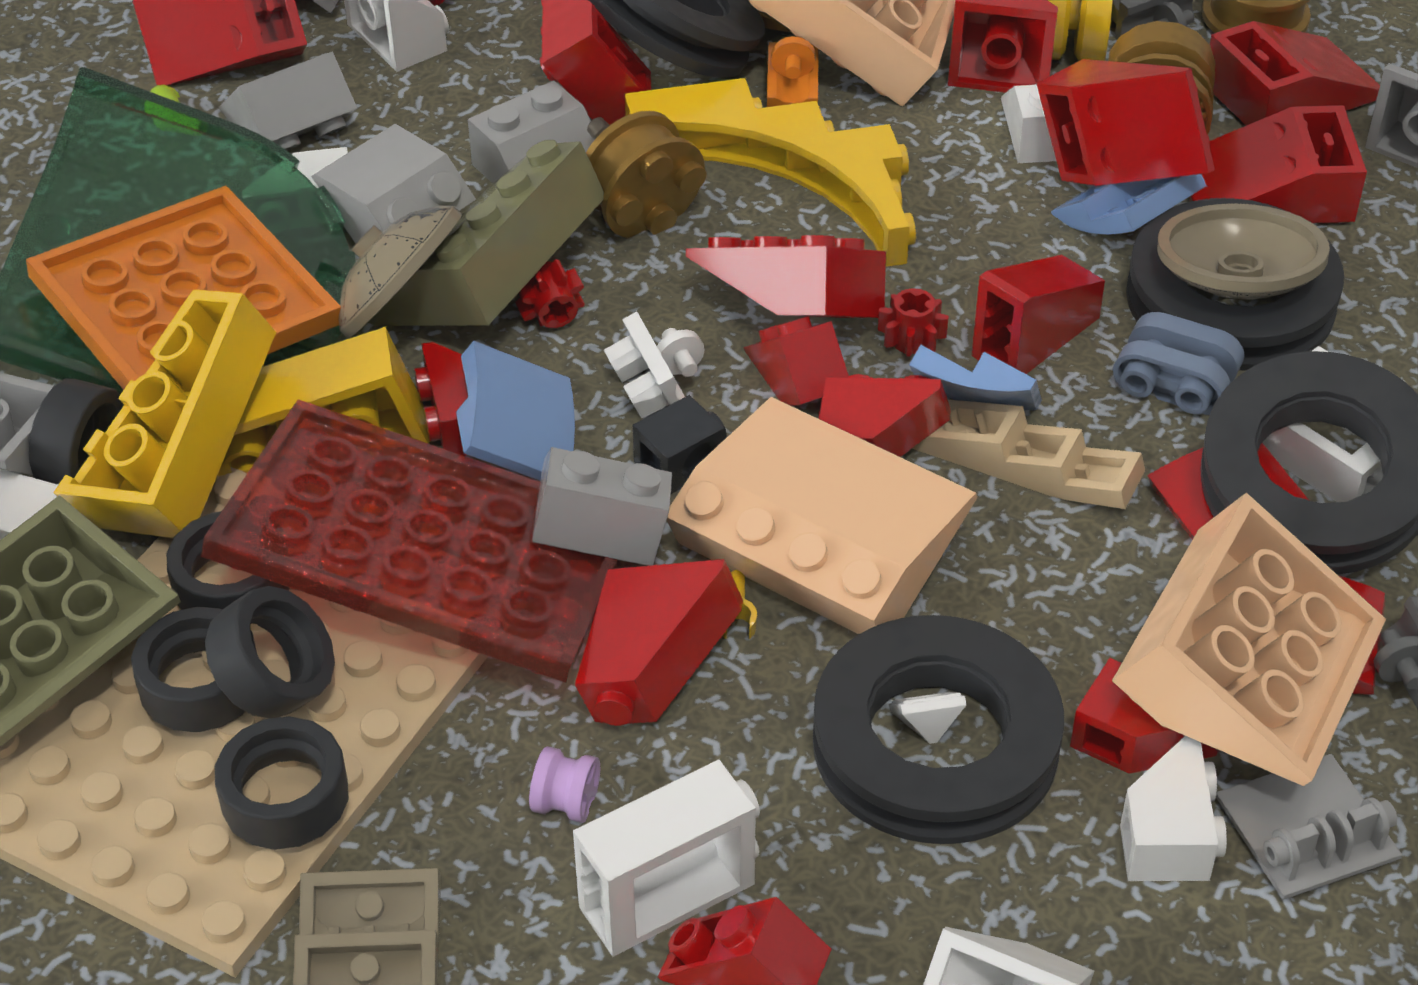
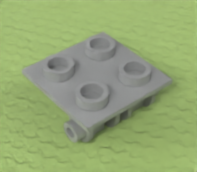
(1311, 830)

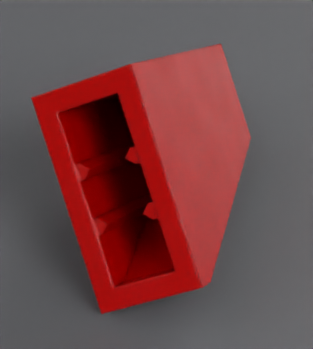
(1034, 309)
(653, 636)

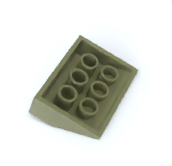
(500, 241)
(65, 609)

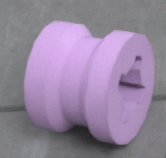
(564, 784)

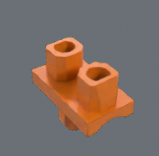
(792, 72)

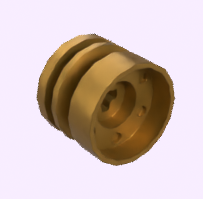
(1171, 46)

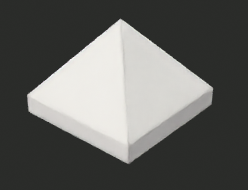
(929, 714)

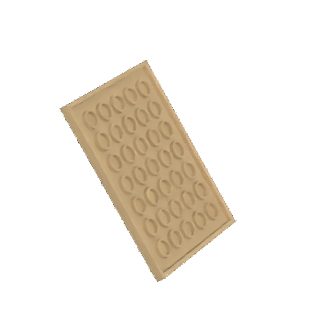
(132, 808)

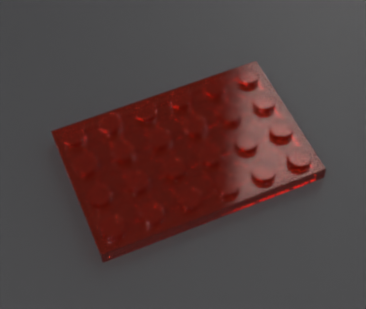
(410, 540)

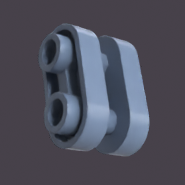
(1178, 361)

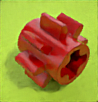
(551, 296)
(913, 321)

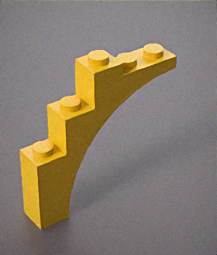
(850, 167)

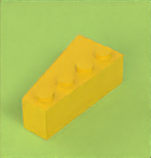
(351, 377)
(175, 421)

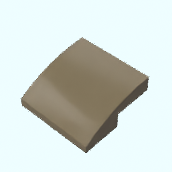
(368, 928)

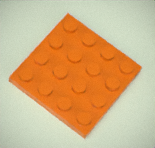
(134, 277)

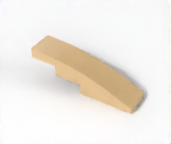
(1034, 456)

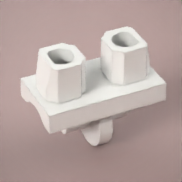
(675, 354)

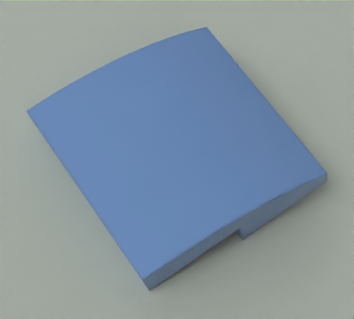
(1126, 205)
(988, 383)
(513, 410)

